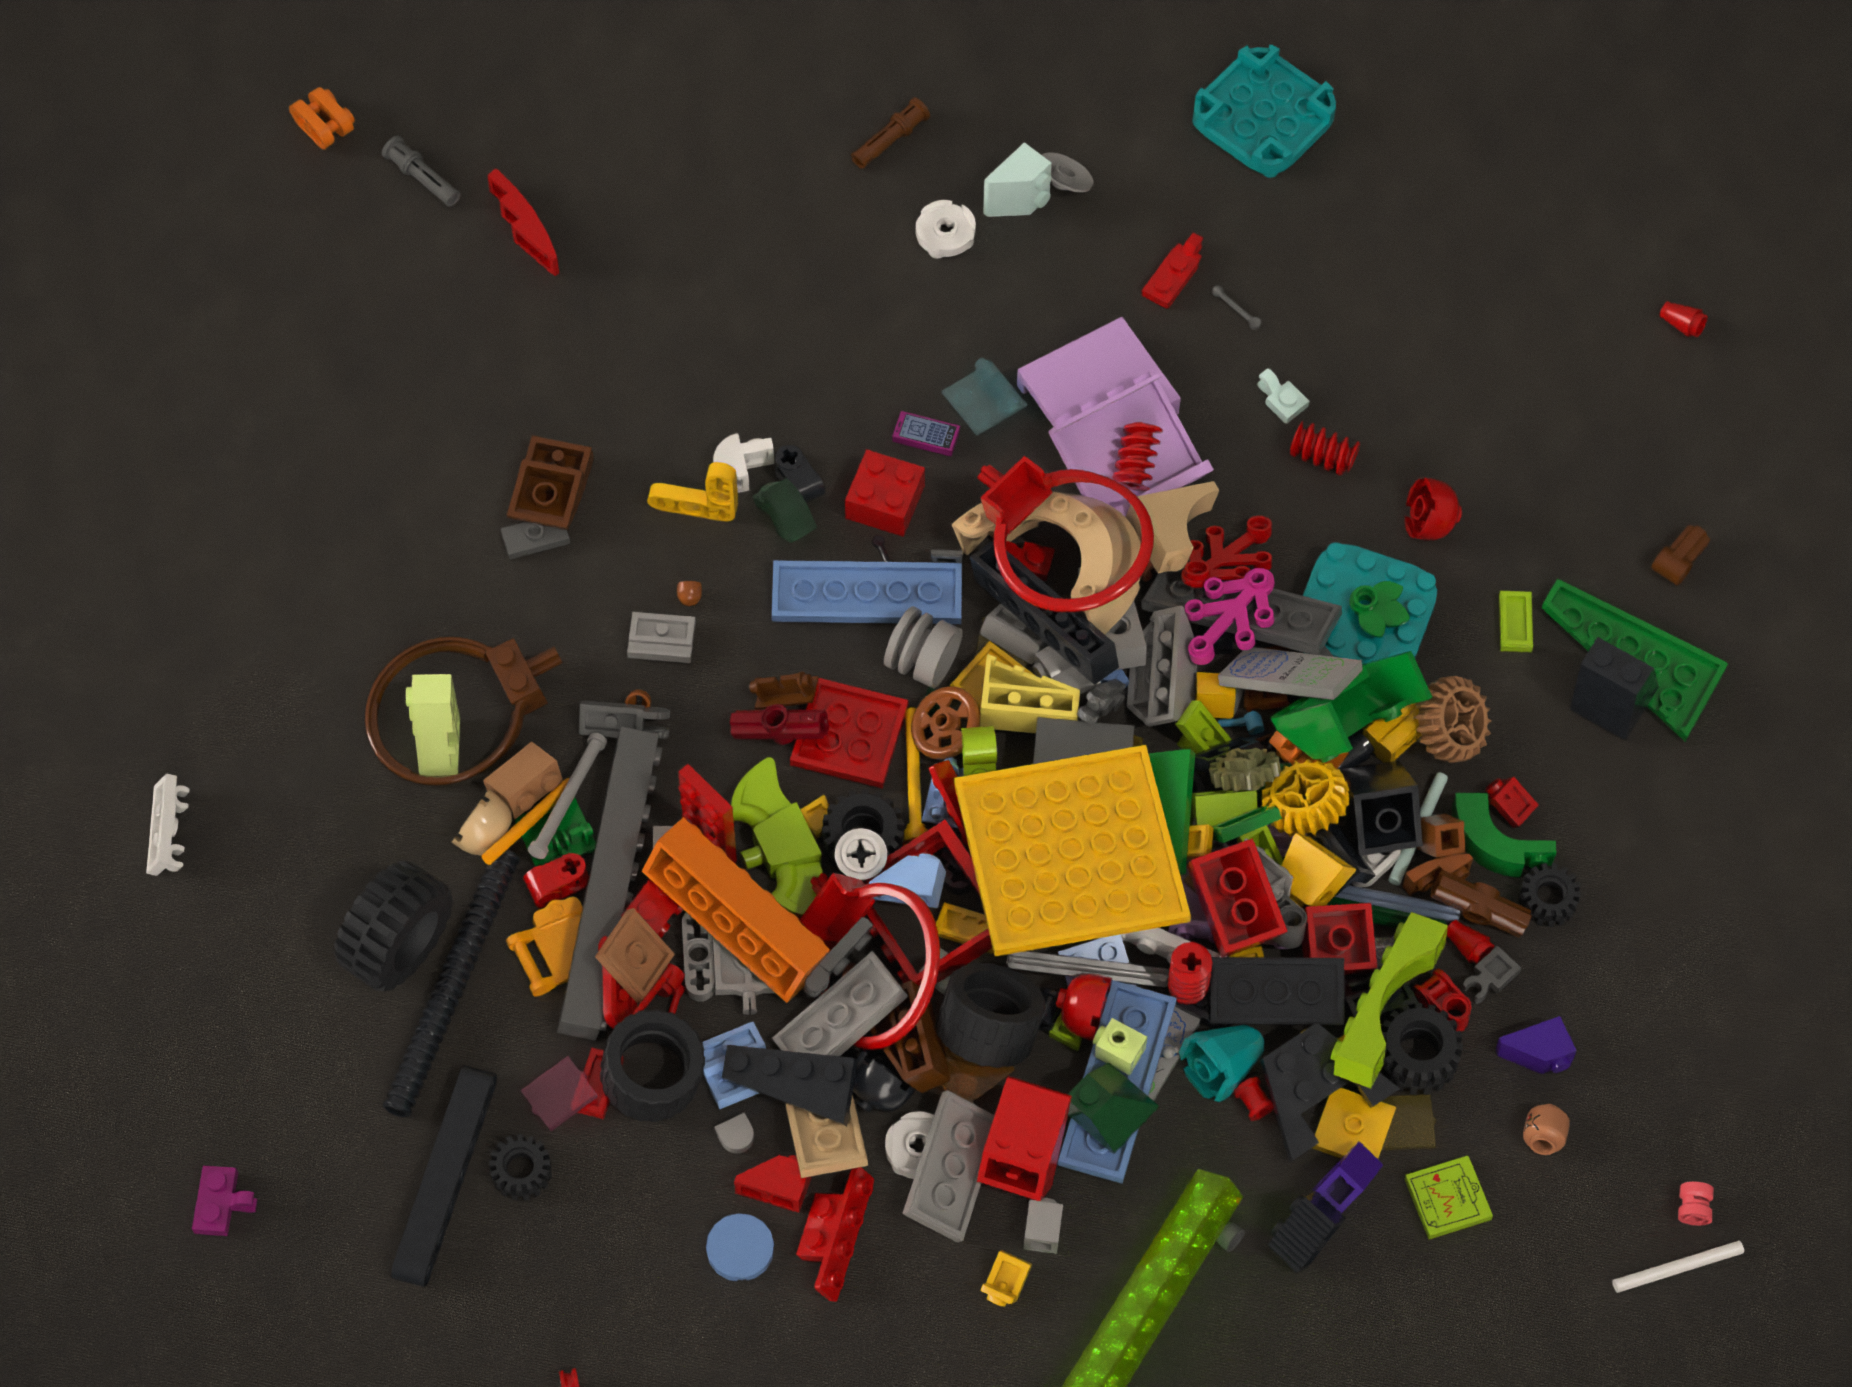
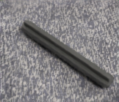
(1075, 966)

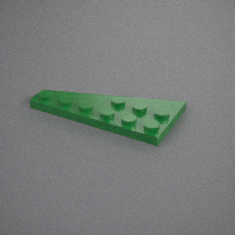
(1682, 671)

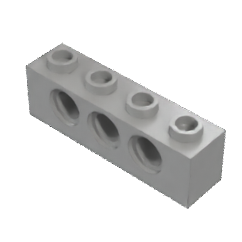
(1128, 639)

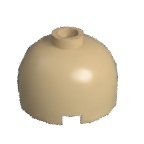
(484, 825)

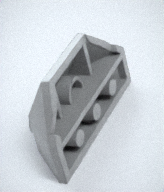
(1168, 680)

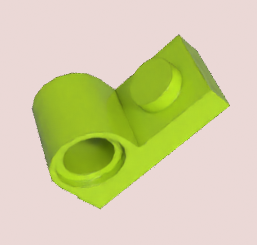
(978, 750)

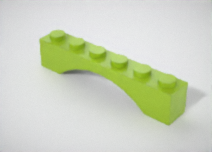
(1414, 952)

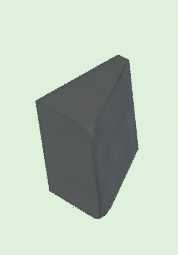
(946, 556)

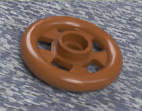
(951, 729)

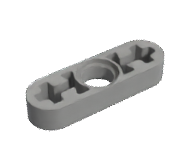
(692, 966)

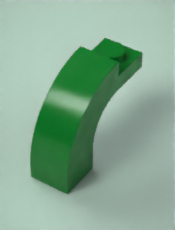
(1490, 846)

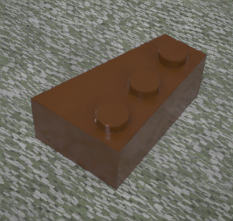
(920, 1053)

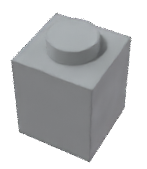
(1043, 1226)

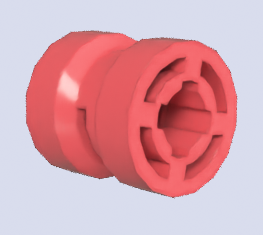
(1695, 1203)

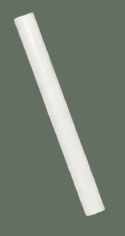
(1678, 1266)

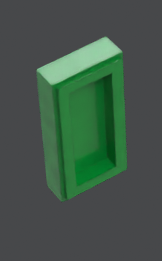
(1245, 823)

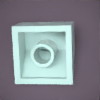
(1018, 184)

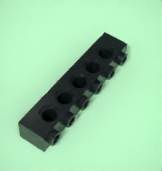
(1065, 632)

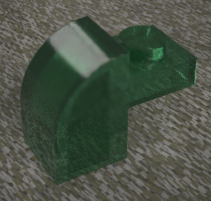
(786, 509)

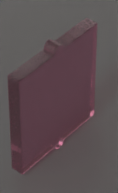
(559, 1093)

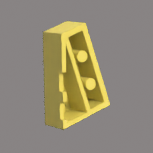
(1016, 698)

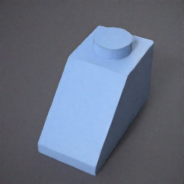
(920, 874)

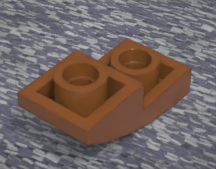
(1424, 875)

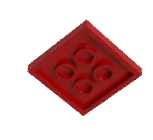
(859, 736)

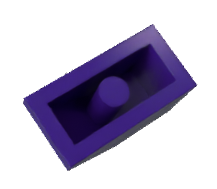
(1539, 1047)

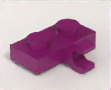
(218, 1199)

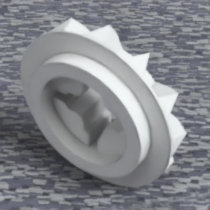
(871, 843)

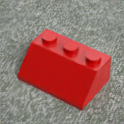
(1236, 898)

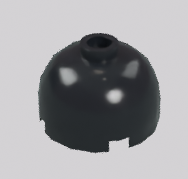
(879, 1085)

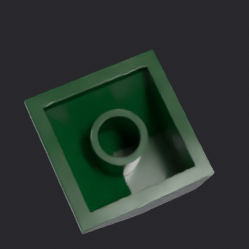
(1110, 1106)

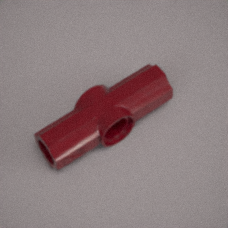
(779, 724)

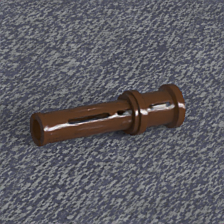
(899, 126)

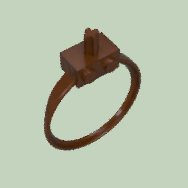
(512, 671)

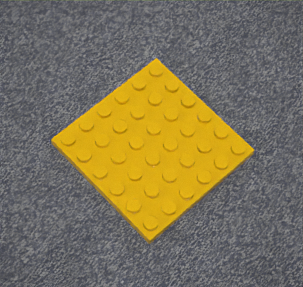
(1071, 850)

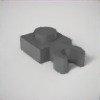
(1493, 972)

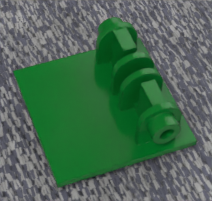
(571, 836)

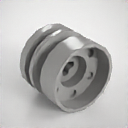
(927, 649)

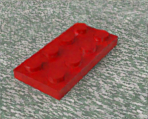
(707, 810)

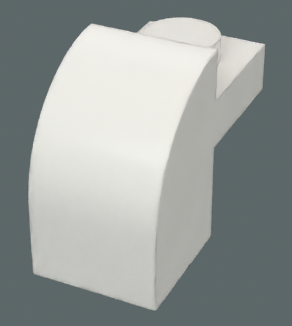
(744, 456)

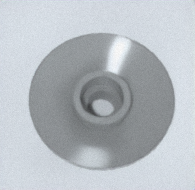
(1068, 173)

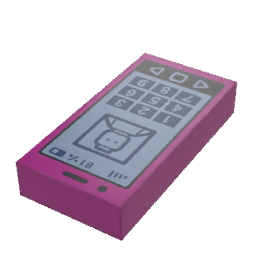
(926, 433)

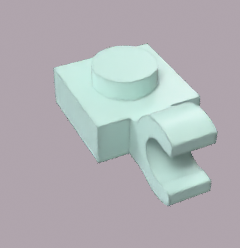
(1283, 399)

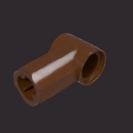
(1678, 559)

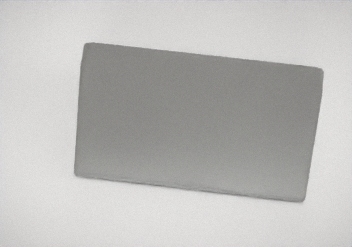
(1011, 634)

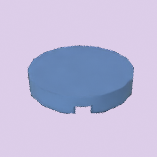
(740, 1247)

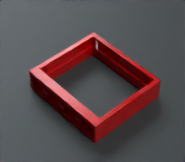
(929, 843)

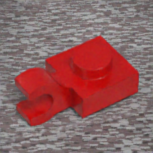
(1034, 557)

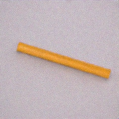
(524, 824)

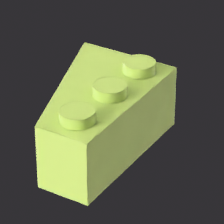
(435, 723)

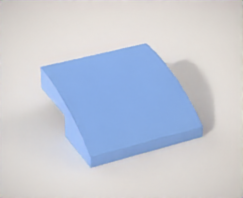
(723, 1091)

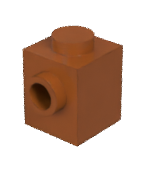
(1442, 835)

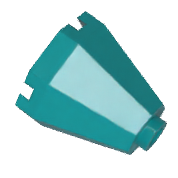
(1221, 1059)

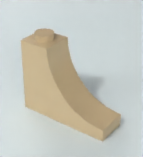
(1169, 516)

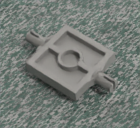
(735, 978)

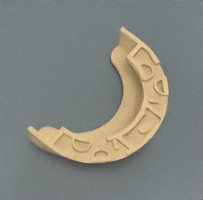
(1104, 538)

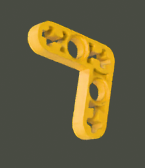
(716, 503)

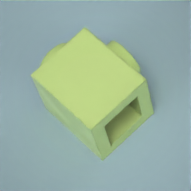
(1119, 1046)

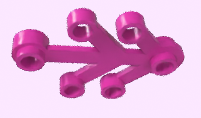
(1231, 610)

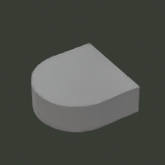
(736, 1134)

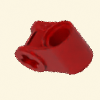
(554, 879)
(1445, 995)

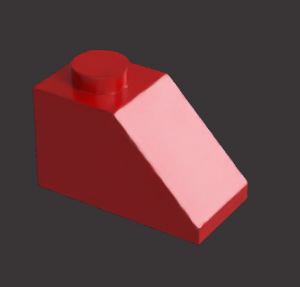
(775, 1183)

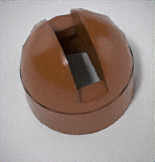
(689, 592)
(633, 695)

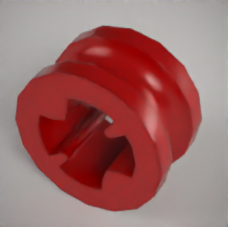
(569, 1379)

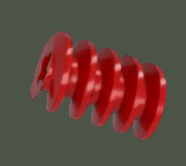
(1324, 449)
(1135, 455)
(1189, 973)

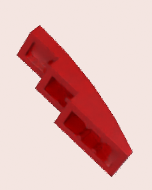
(526, 226)

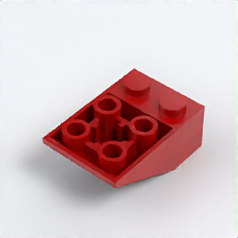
(1025, 1139)

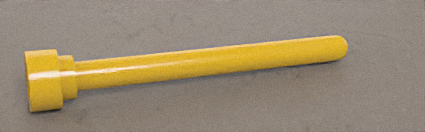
(915, 827)

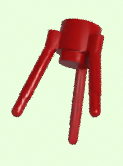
(667, 984)

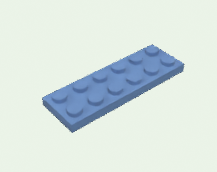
(865, 591)
(1150, 1015)

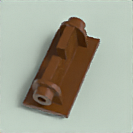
(789, 691)

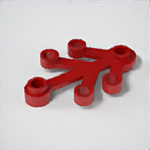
(1198, 571)

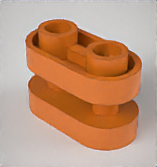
(325, 104)

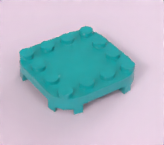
(1264, 110)
(1347, 567)

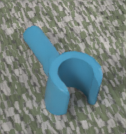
(1251, 720)

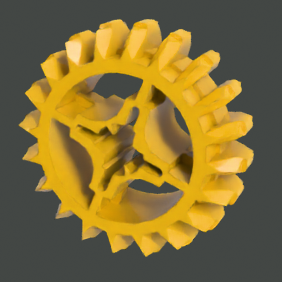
(1324, 792)

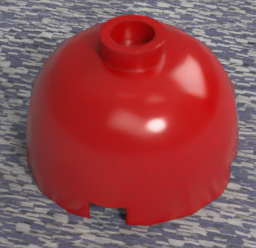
(1433, 509)
(1084, 1004)

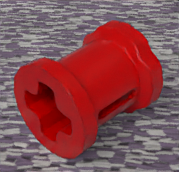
(1254, 1098)

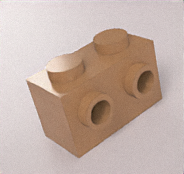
(525, 778)

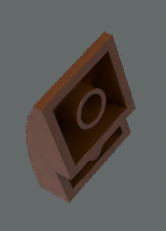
(551, 482)

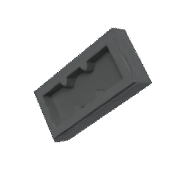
(531, 538)

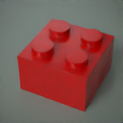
(885, 493)
(1342, 933)

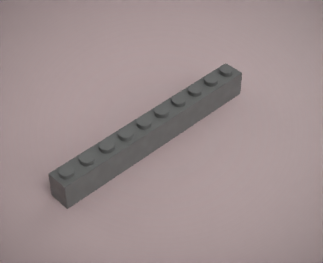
(609, 877)

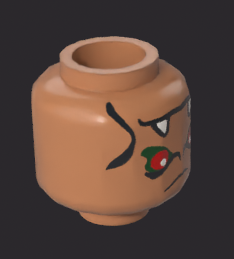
(1546, 1129)

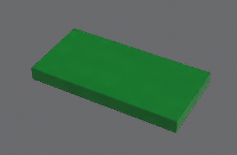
(1174, 782)

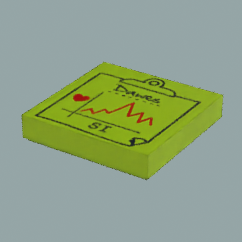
(1448, 1197)

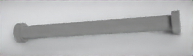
(539, 848)

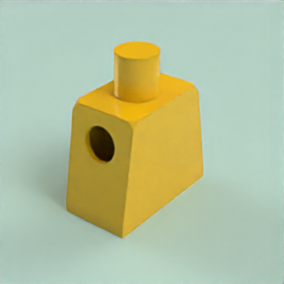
(1315, 871)

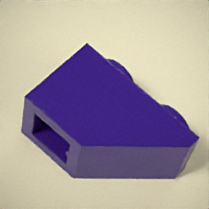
(1349, 1177)

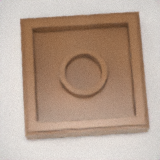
(634, 955)

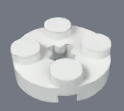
(940, 243)
(899, 1137)

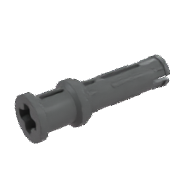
(412, 164)

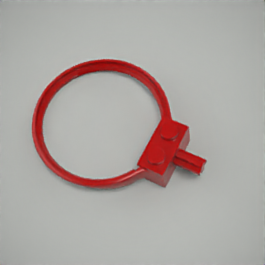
(1023, 490)
(841, 905)

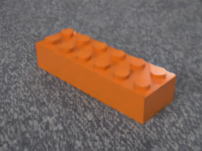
(734, 909)

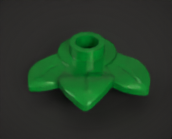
(1383, 607)

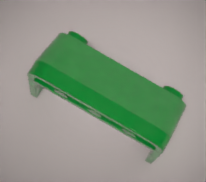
(1377, 692)

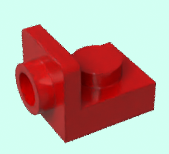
(1511, 800)

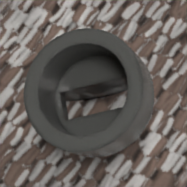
(1230, 1236)

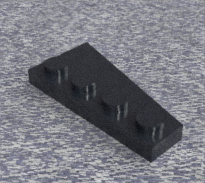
(799, 1079)

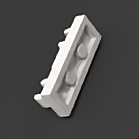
(165, 825)

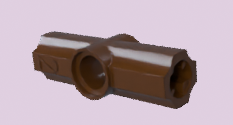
(1481, 903)

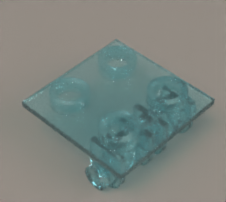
(984, 397)

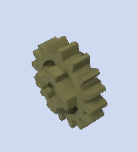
(1244, 769)

